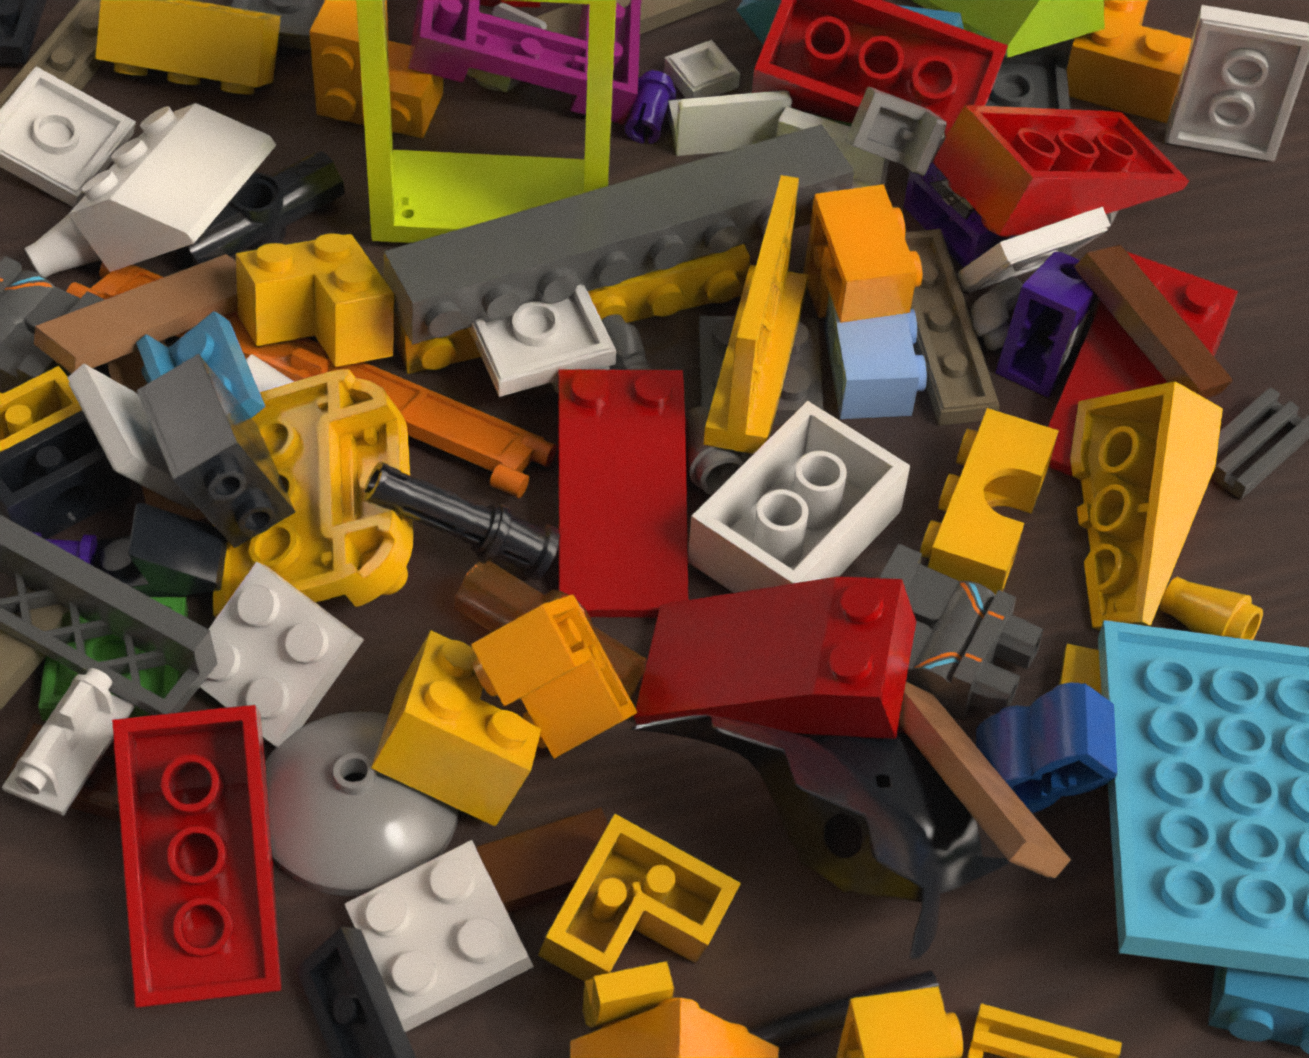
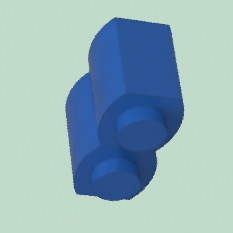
(1053, 746)

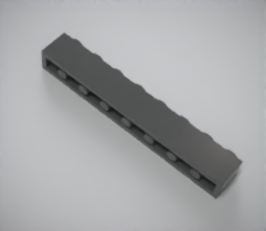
(606, 234)

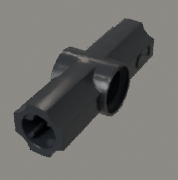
(265, 208)

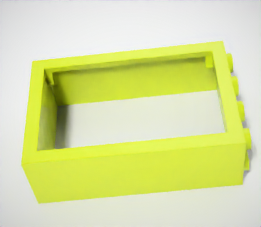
(440, 192)

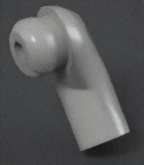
(992, 311)

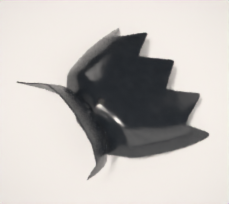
(913, 833)

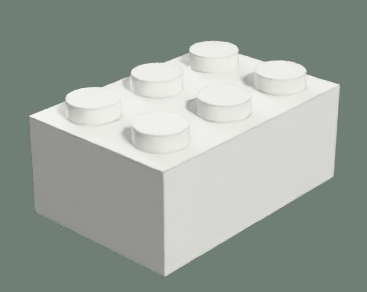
(798, 506)

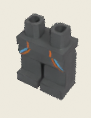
(25, 303)
(960, 636)

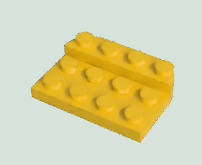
(325, 444)

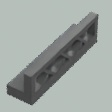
(111, 609)

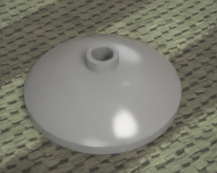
(342, 832)

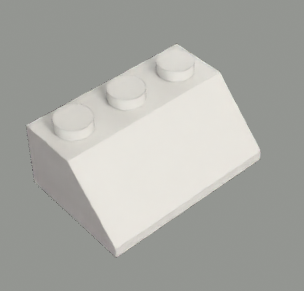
(167, 184)

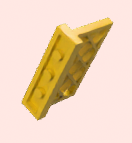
(760, 337)

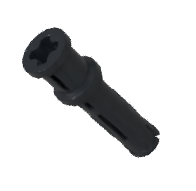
(488, 529)

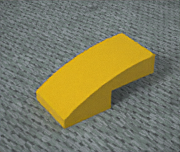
(625, 993)

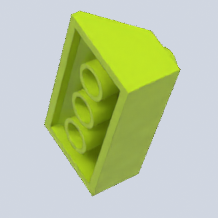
(1025, 23)

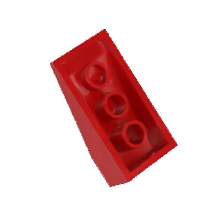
(840, 47)
(1050, 165)
(1115, 363)
(622, 490)
(785, 657)
(197, 855)

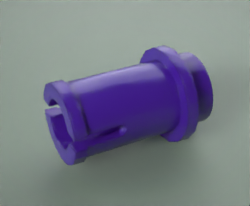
(650, 106)

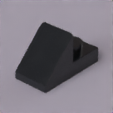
(165, 554)

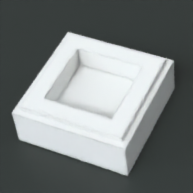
(702, 71)

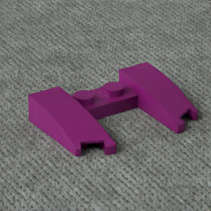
(457, 36)

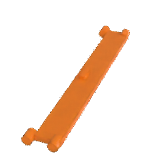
(427, 414)

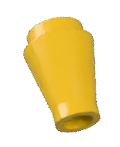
(1211, 609)

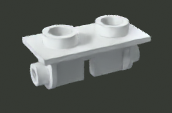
(69, 744)

